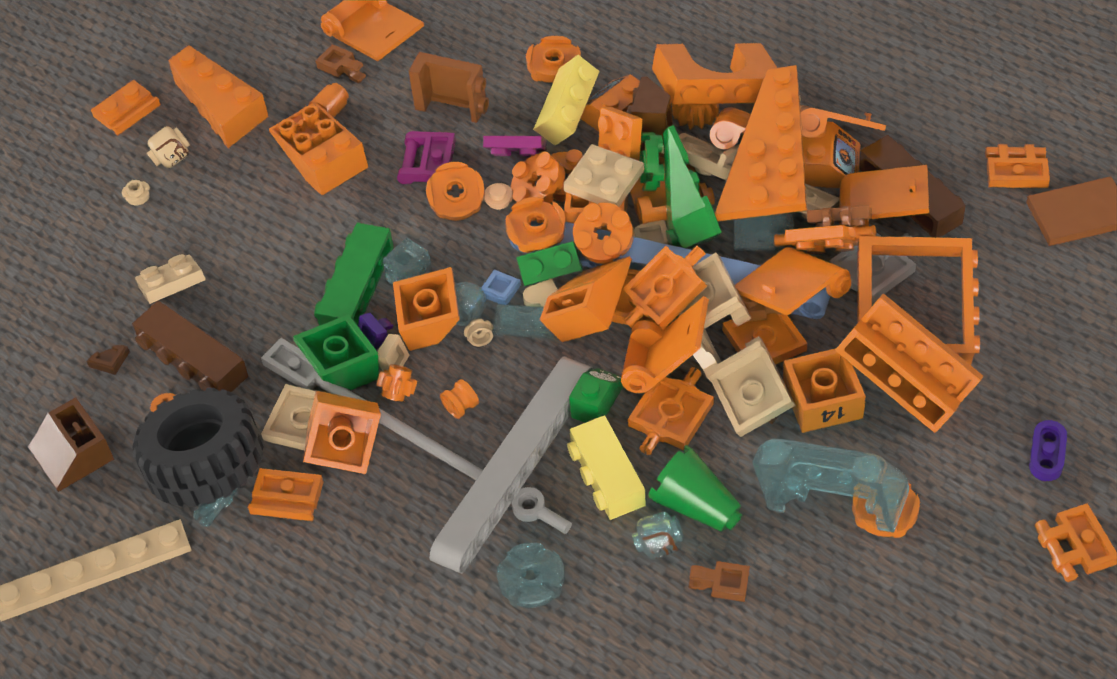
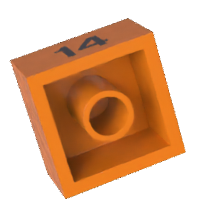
(823, 390)

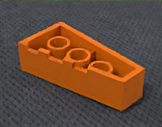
(220, 96)

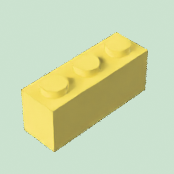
(566, 100)
(606, 468)

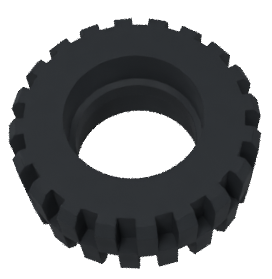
(198, 447)

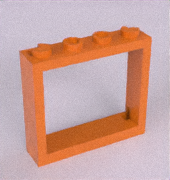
(924, 247)

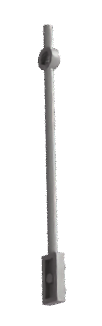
(293, 365)

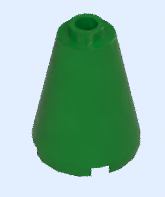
(696, 492)

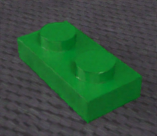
(549, 263)

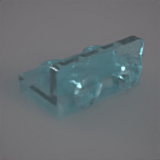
(759, 232)

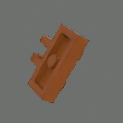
(847, 215)

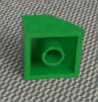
(340, 353)

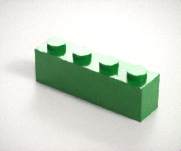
(355, 274)

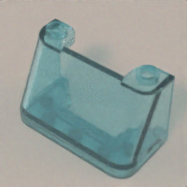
(793, 468)

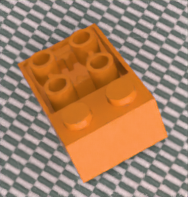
(320, 147)
(586, 301)

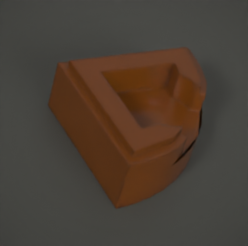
(109, 360)

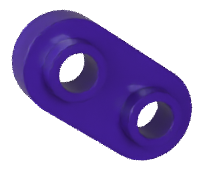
(1048, 452)

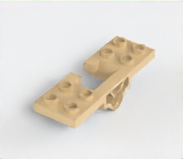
(718, 162)
(749, 379)

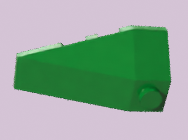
(688, 214)

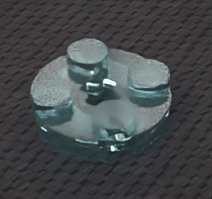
(527, 592)

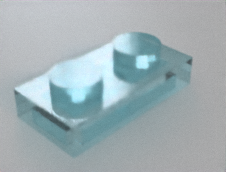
(520, 322)

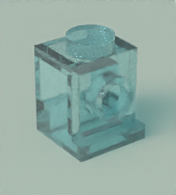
(406, 261)

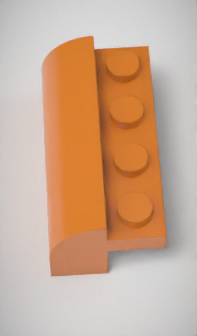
(909, 363)

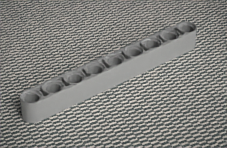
(507, 469)

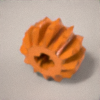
(695, 114)

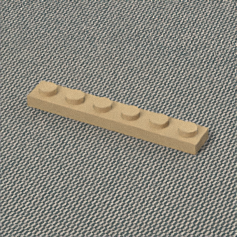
(92, 569)

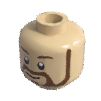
(168, 147)

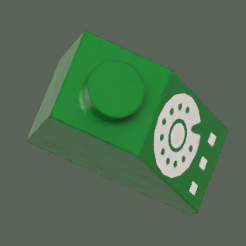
(594, 394)

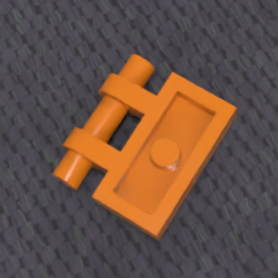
(1017, 166)
(1086, 538)

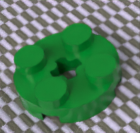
(653, 171)

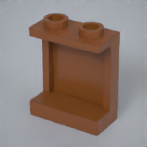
(449, 83)

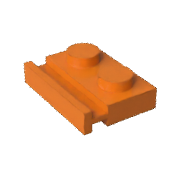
(125, 107)
(285, 494)

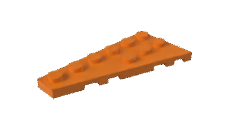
(770, 158)

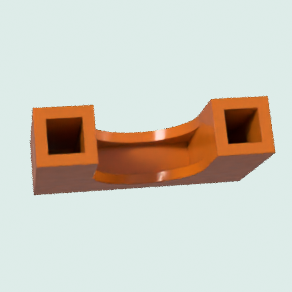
(693, 84)

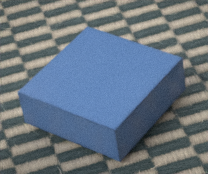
(500, 287)

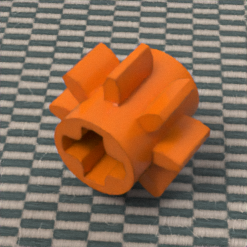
(396, 382)

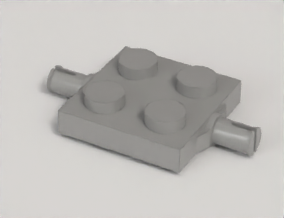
(886, 269)

